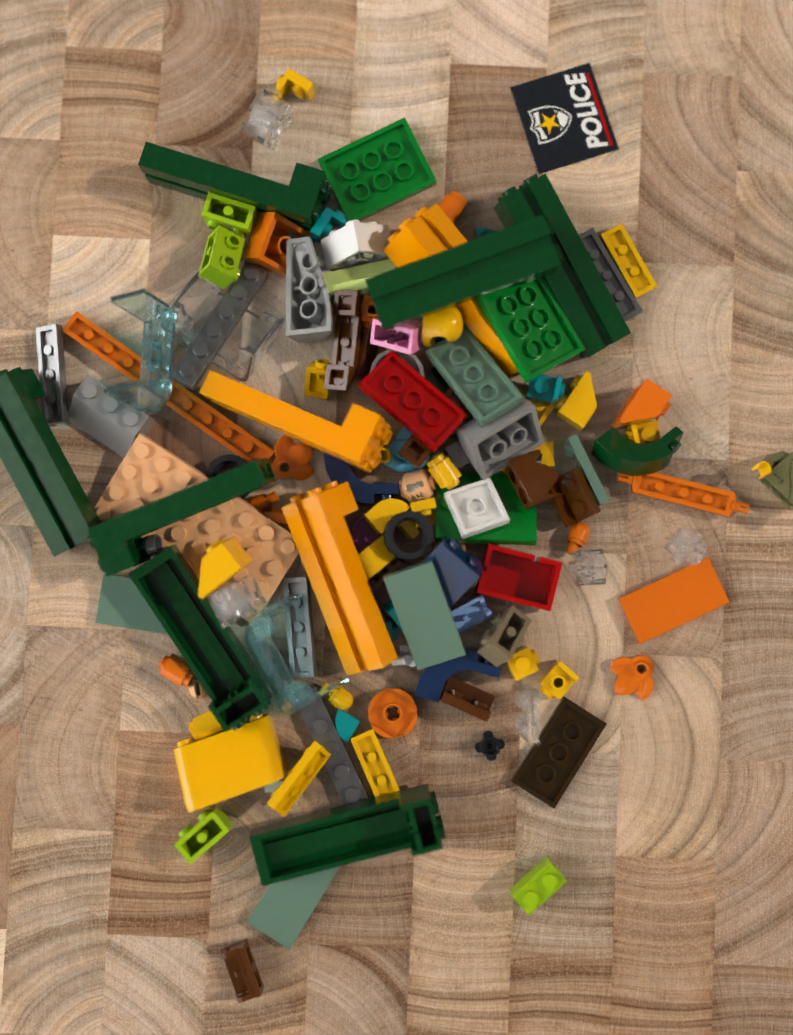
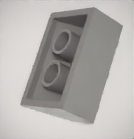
(107, 418)
(502, 439)

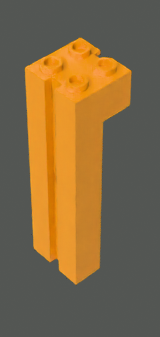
(431, 234)
(355, 442)
(339, 576)

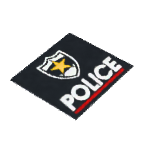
(564, 118)

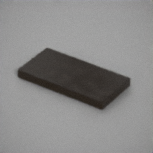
(560, 752)

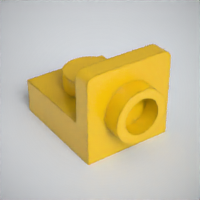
(298, 84)
(315, 379)
(643, 433)
(426, 508)

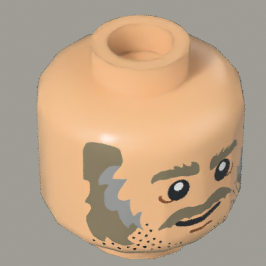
(417, 485)

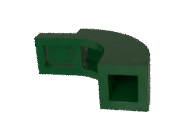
(635, 458)

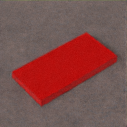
(412, 401)

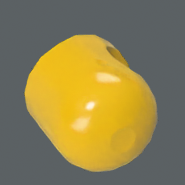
(445, 324)

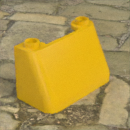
(229, 763)

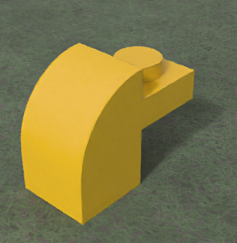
(383, 511)
(375, 557)

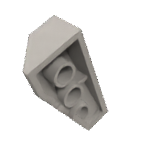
(307, 298)

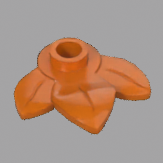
(295, 457)
(631, 679)

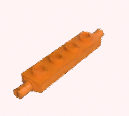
(684, 493)

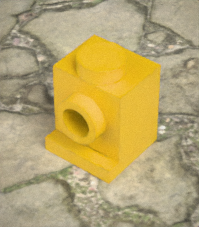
(557, 670)

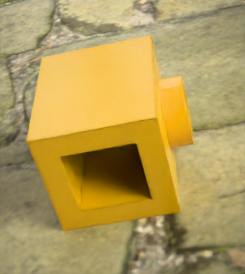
(523, 663)

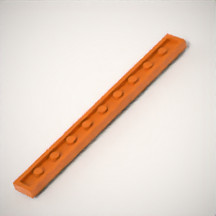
(180, 400)

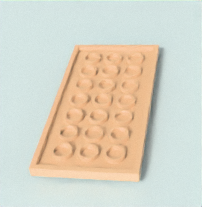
(155, 472)

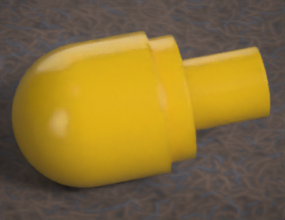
(340, 698)

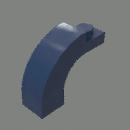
(362, 491)
(434, 677)

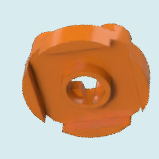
(379, 718)

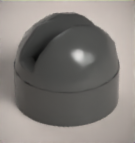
(152, 544)

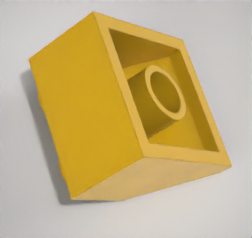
(221, 563)

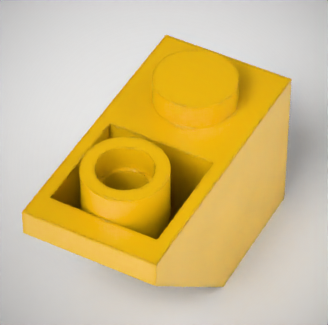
(580, 403)

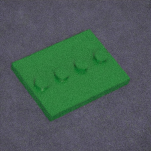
(377, 171)
(531, 327)
(519, 531)

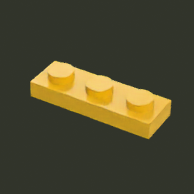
(628, 260)
(374, 763)
(298, 778)

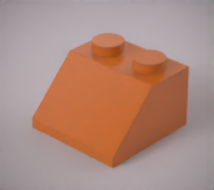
(266, 240)
(644, 404)

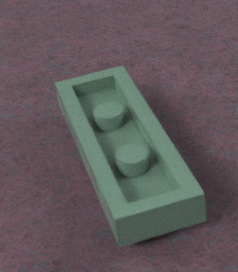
(575, 450)

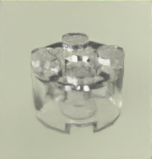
(267, 118)
(237, 601)

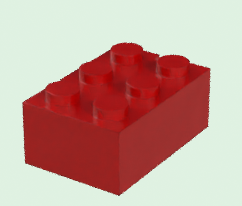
(518, 578)

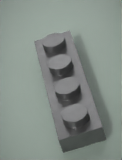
(611, 276)
(52, 373)
(300, 629)

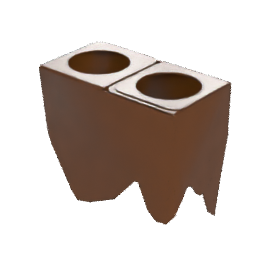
(532, 479)

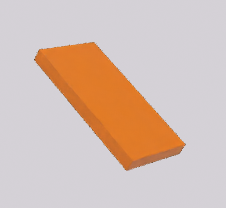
(673, 600)

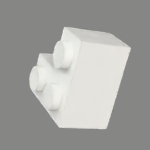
(354, 244)

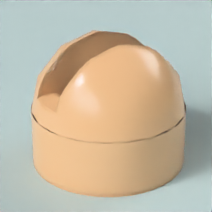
(192, 689)

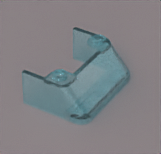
(157, 353)
(289, 695)

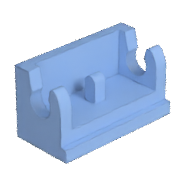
(471, 613)

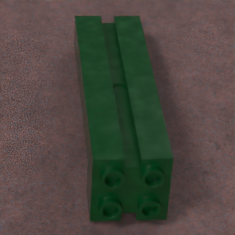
(195, 177)
(465, 272)
(577, 280)
(40, 465)
(120, 538)
(207, 648)
(348, 834)

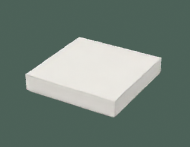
(476, 508)

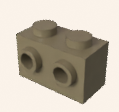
(504, 635)

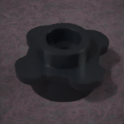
(490, 753)

